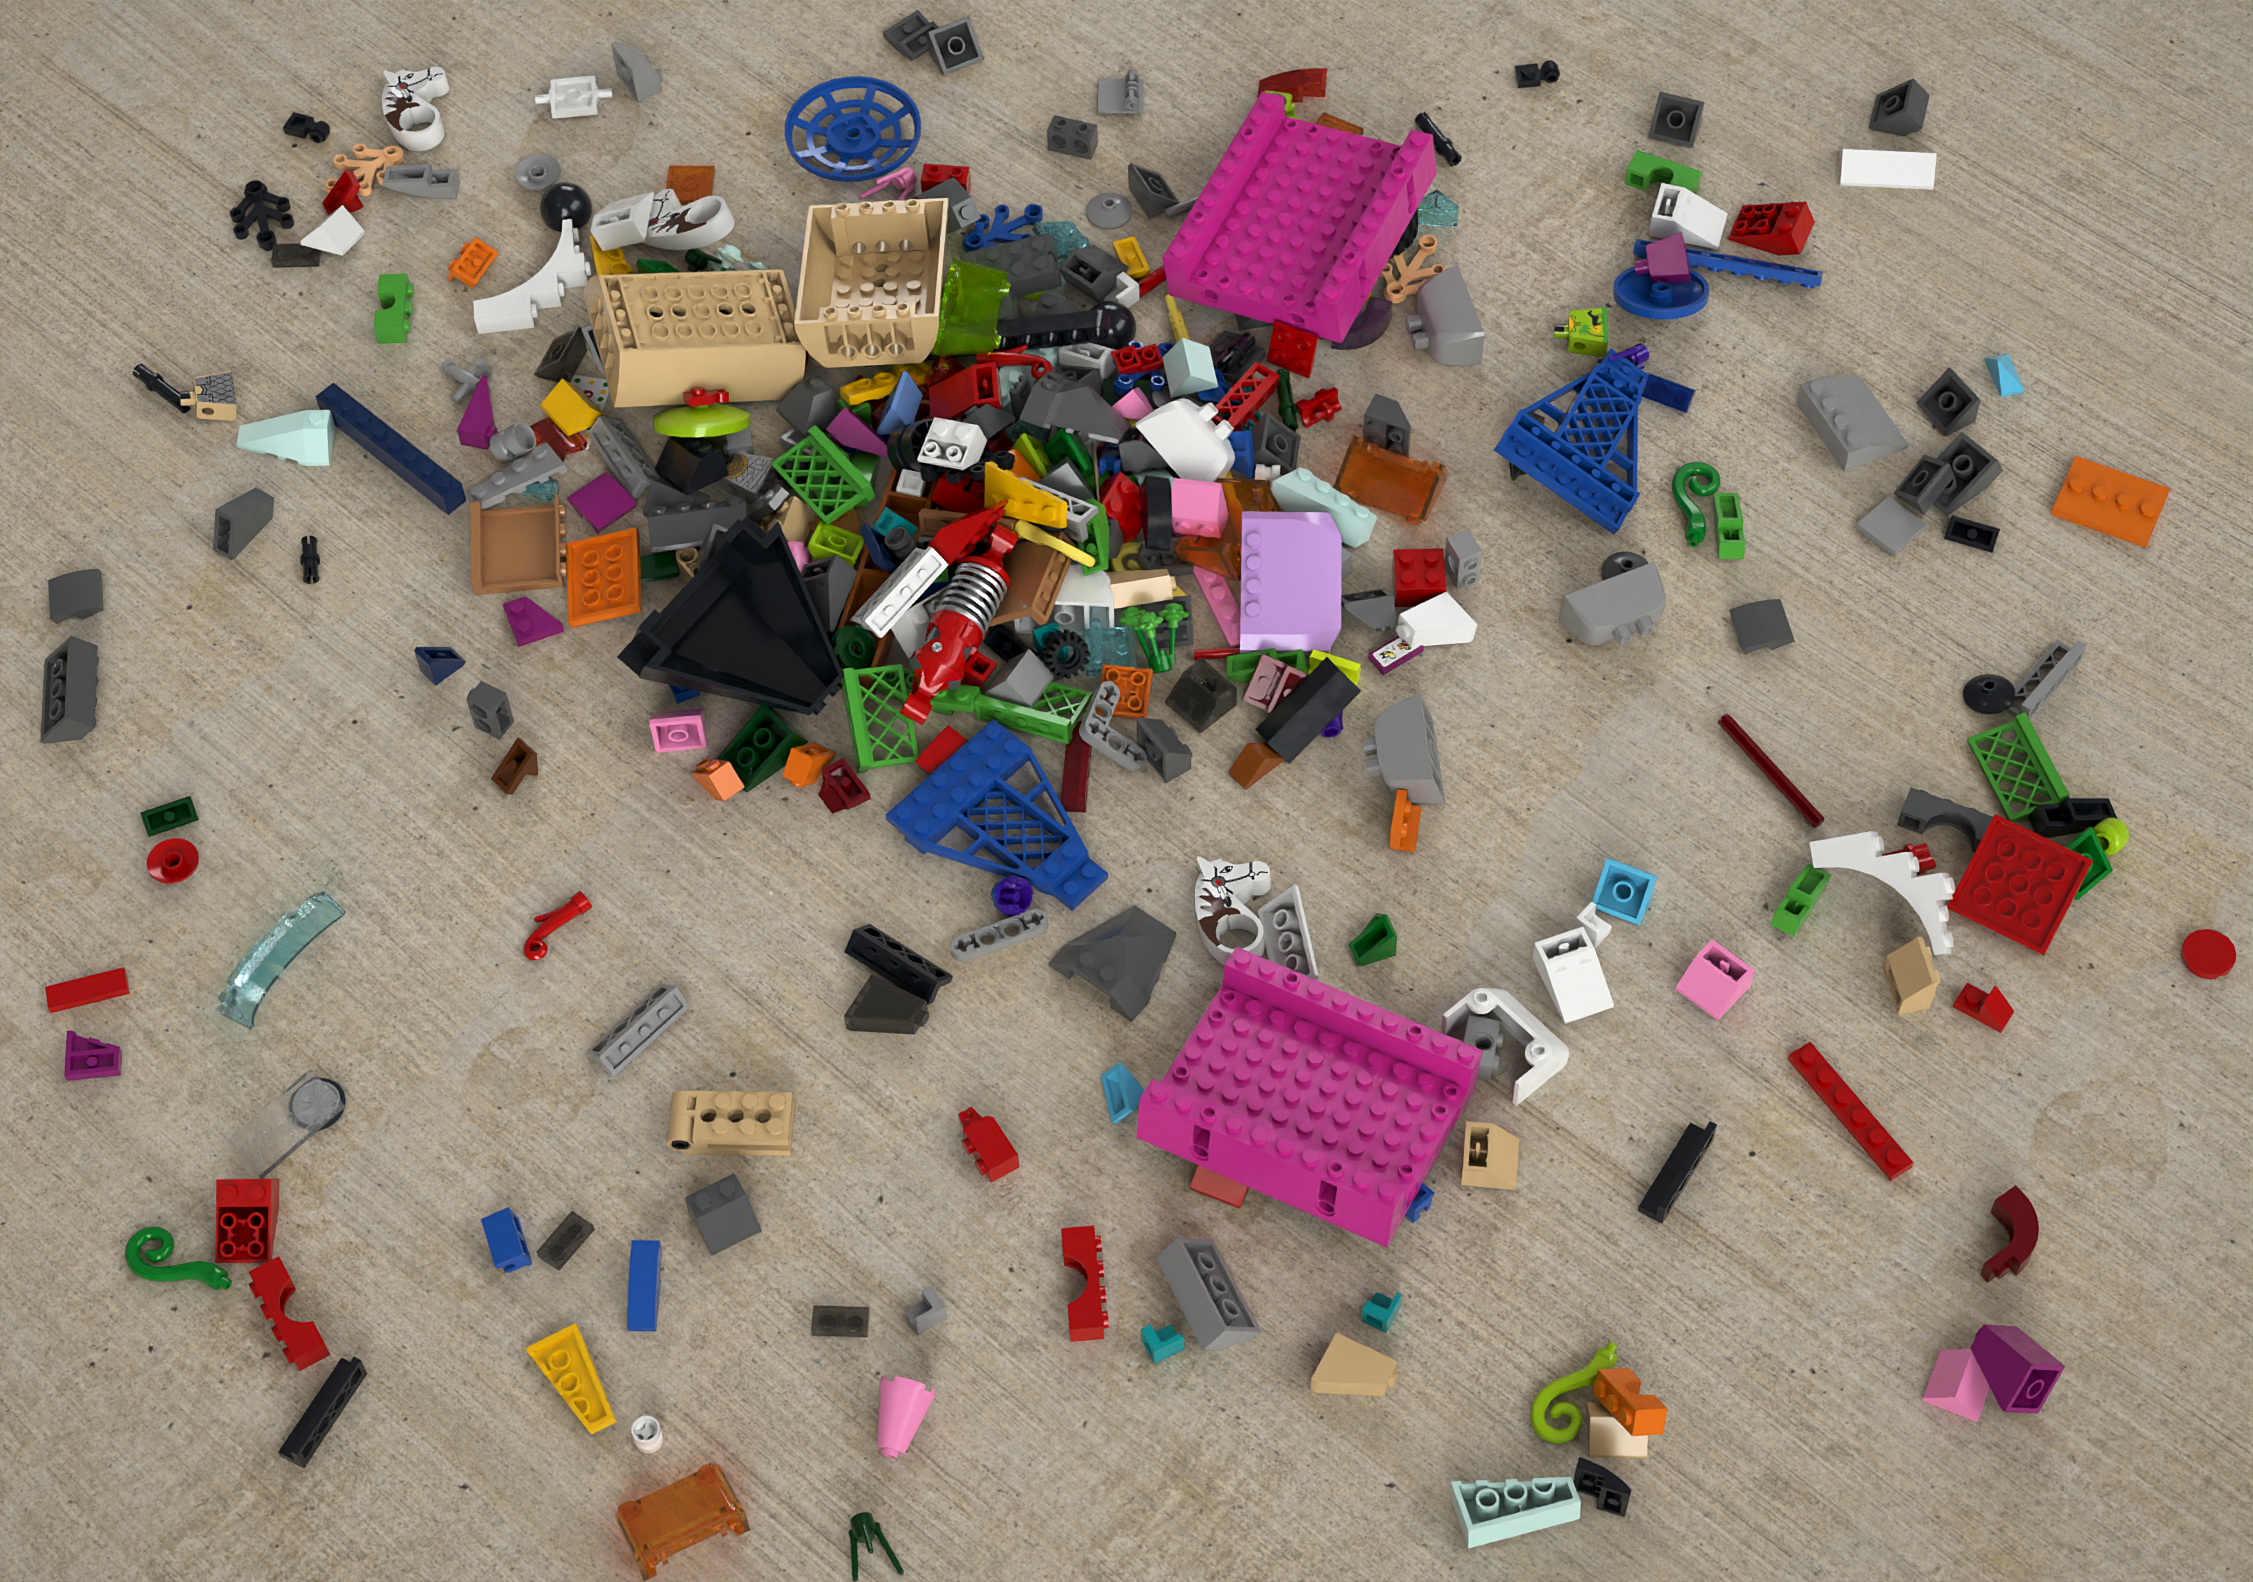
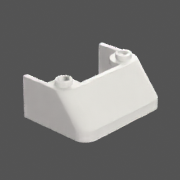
(1543, 1049)

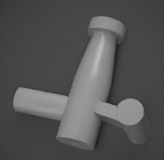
(468, 380)

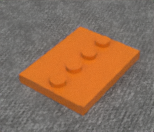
(2110, 501)
(603, 577)

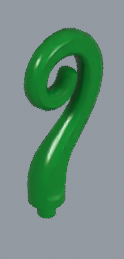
(1696, 522)
(203, 1271)

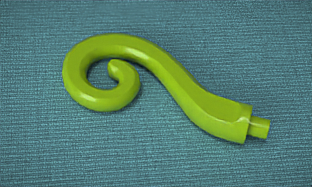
(1602, 1359)

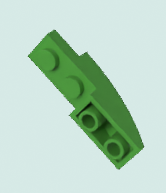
(945, 702)

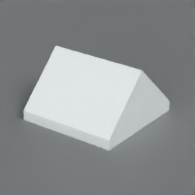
(335, 233)

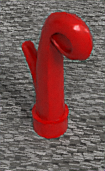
(1014, 357)
(551, 922)

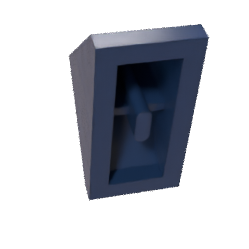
(438, 662)

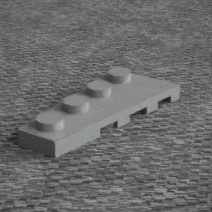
(513, 479)

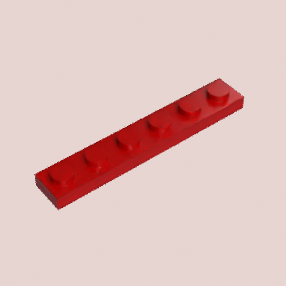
(1850, 1111)

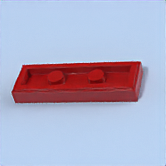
(87, 990)

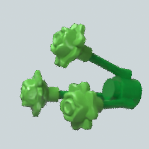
(1147, 622)

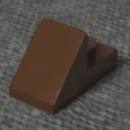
(516, 764)

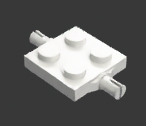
(574, 96)

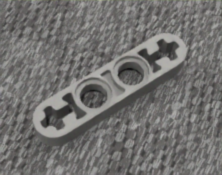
(1001, 939)

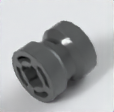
(901, 542)

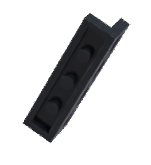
(897, 962)
(1677, 1171)
(323, 1412)

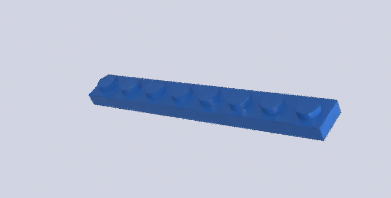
(1741, 266)

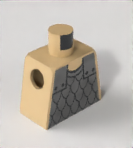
(212, 397)

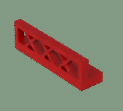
(1254, 400)

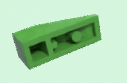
(1098, 539)

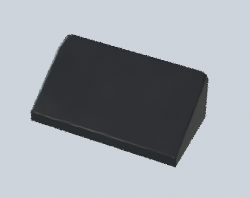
(1972, 533)
(1006, 642)

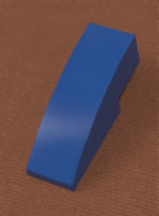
(644, 1285)

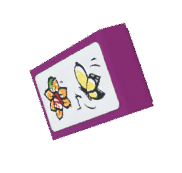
(1393, 654)

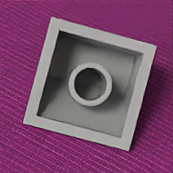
(636, 71)

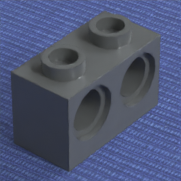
(1072, 137)
(490, 709)

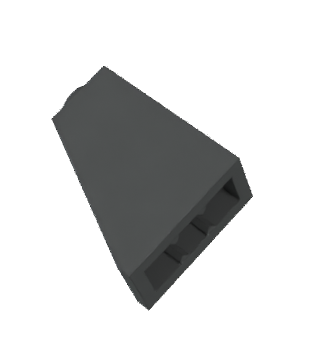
(241, 521)

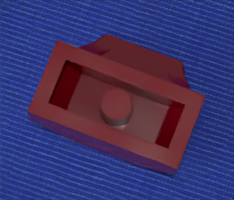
(842, 787)

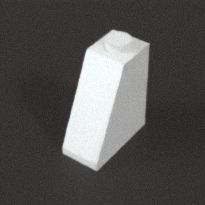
(1436, 623)

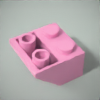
(1715, 980)

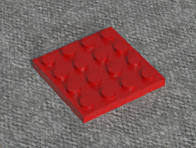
(2019, 884)

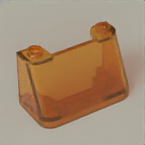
(1390, 481)
(1224, 553)
(680, 1517)

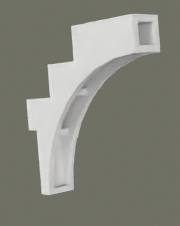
(544, 290)
(1898, 870)

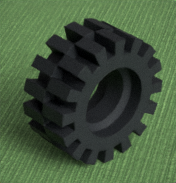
(1074, 663)

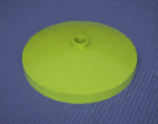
(701, 420)

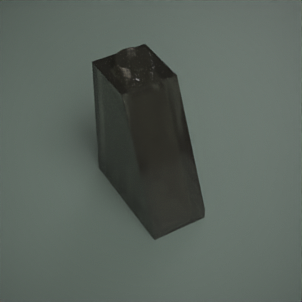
(886, 1009)

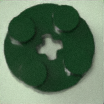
(861, 639)

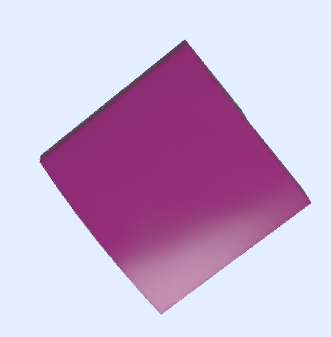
(602, 502)

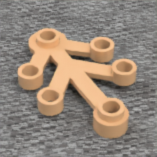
(388, 157)
(1398, 290)

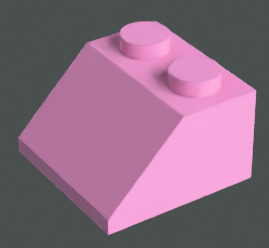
(1198, 508)
(678, 730)

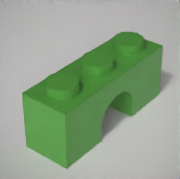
(1648, 169)
(394, 323)

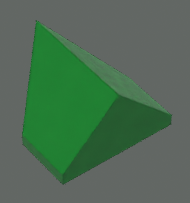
(1375, 941)

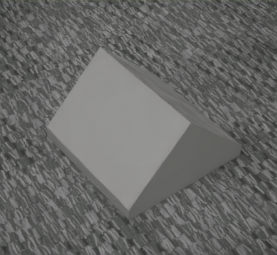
(1021, 680)

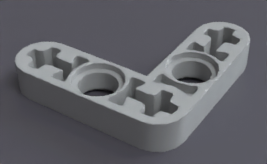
(1100, 728)

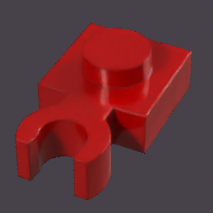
(699, 396)

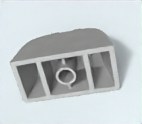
(1447, 320)
(1615, 607)
(1406, 751)

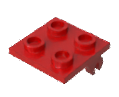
(1292, 348)

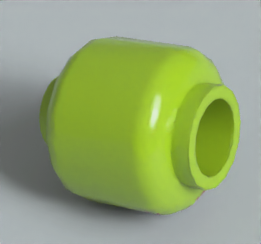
(2112, 835)

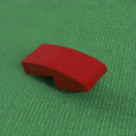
(1140, 360)
(940, 749)

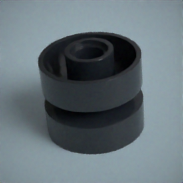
(906, 444)

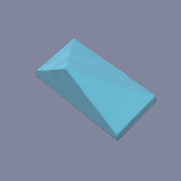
(2004, 375)
(1121, 1092)

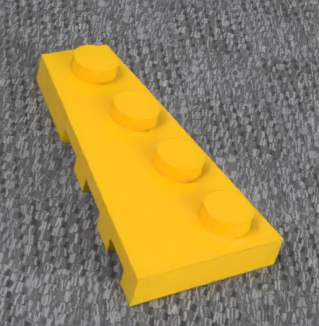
(608, 261)
(882, 383)
(1024, 500)
(573, 1374)

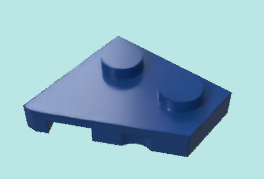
(1243, 449)

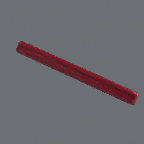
(1771, 771)

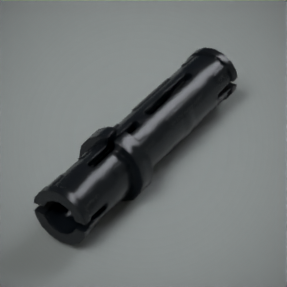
(1442, 145)
(155, 383)

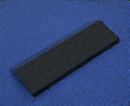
(1308, 710)

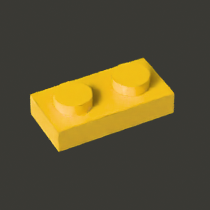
(1130, 254)

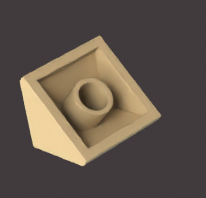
(1609, 1438)

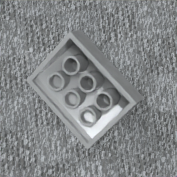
(1849, 420)

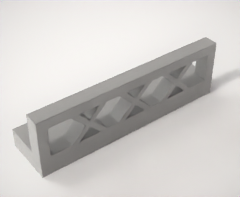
(622, 457)
(1076, 524)
(2051, 682)
(638, 1029)

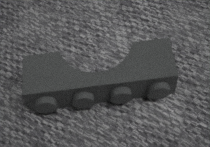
(1926, 811)

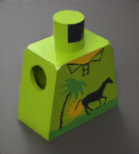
(1585, 332)

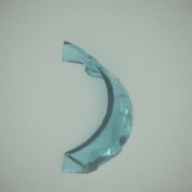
(273, 954)

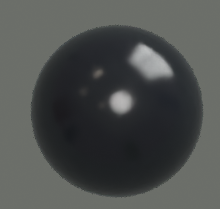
(565, 202)
(1121, 327)

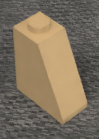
(1141, 587)
(1354, 1370)

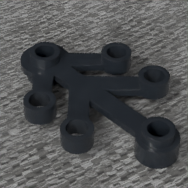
(255, 193)
(1003, 458)

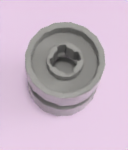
(513, 442)

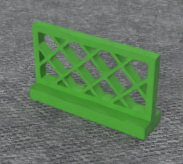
(841, 468)
(857, 717)
(1033, 721)
(2036, 755)

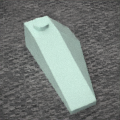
(296, 436)

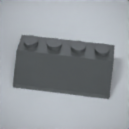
(689, 524)
(69, 691)

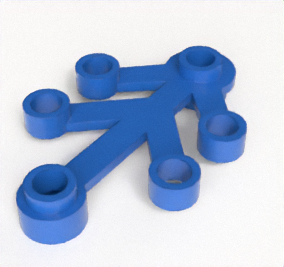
(974, 241)
(1124, 383)

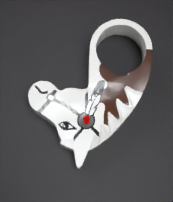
(407, 103)
(687, 226)
(1220, 903)

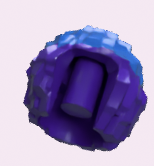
(1012, 895)

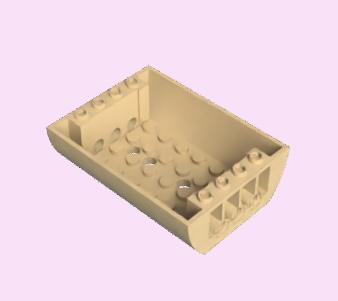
(840, 307)
(663, 356)

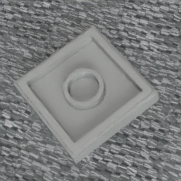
(1891, 526)

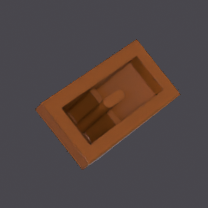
(1254, 763)

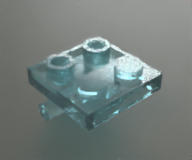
(1065, 236)
(1109, 647)

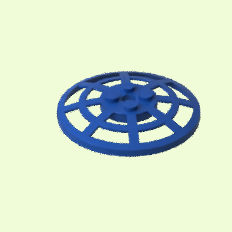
(853, 123)

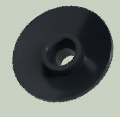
(1989, 694)

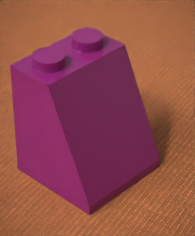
(2015, 1367)

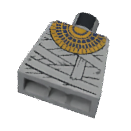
(749, 476)

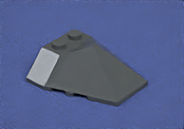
(1073, 407)
(1120, 958)

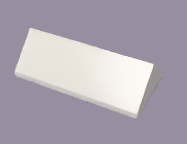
(1887, 168)
(1287, 933)

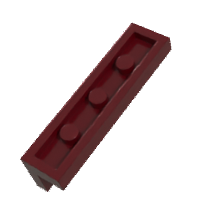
(1076, 773)

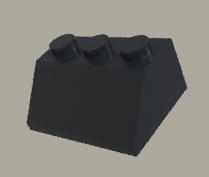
(691, 463)

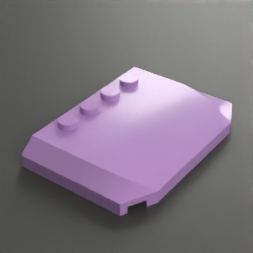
(1290, 581)

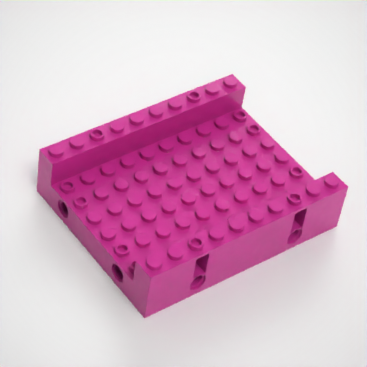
(1298, 221)
(1311, 1096)

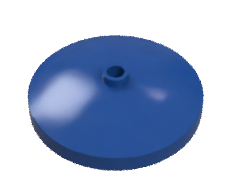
(1660, 300)

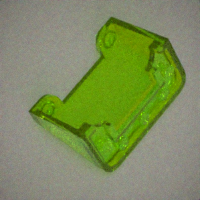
(970, 309)

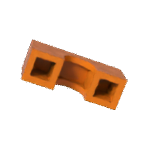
(1619, 1394)

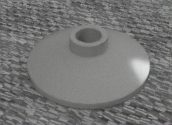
(537, 172)
(1109, 211)

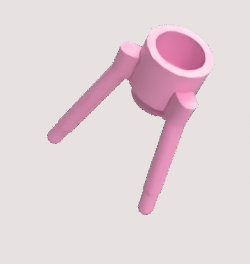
(901, 179)

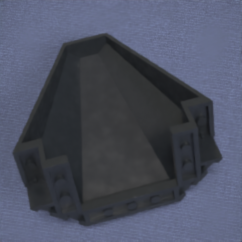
(742, 629)

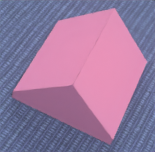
(1134, 405)
(1957, 1384)

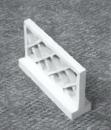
(900, 591)

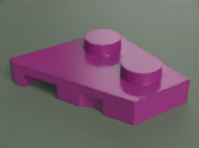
(530, 621)
(90, 1058)

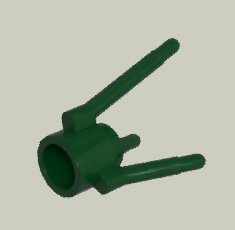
(698, 260)
(864, 1531)

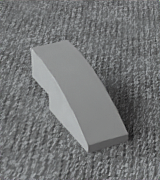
(422, 181)

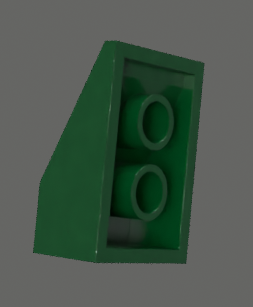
(761, 747)

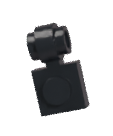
(1531, 76)
(302, 125)

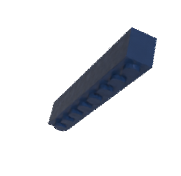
(392, 449)

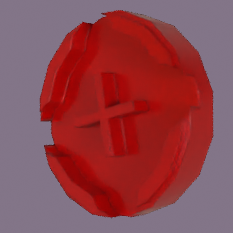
(2208, 954)

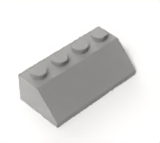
(1207, 1293)

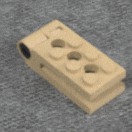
(731, 1123)

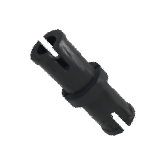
(1236, 352)
(310, 559)

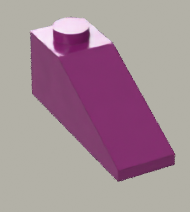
(478, 420)
(855, 433)

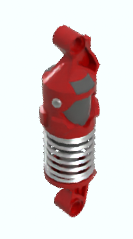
(958, 626)

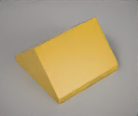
(570, 408)

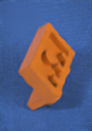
(473, 263)
(1404, 823)

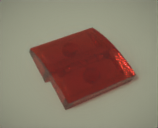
(562, 444)

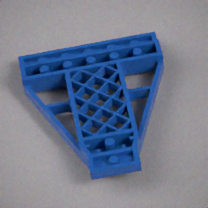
(1560, 464)
(971, 778)

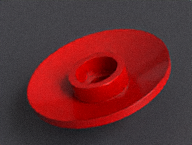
(167, 854)

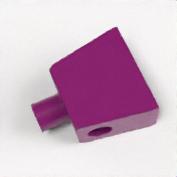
(1666, 261)

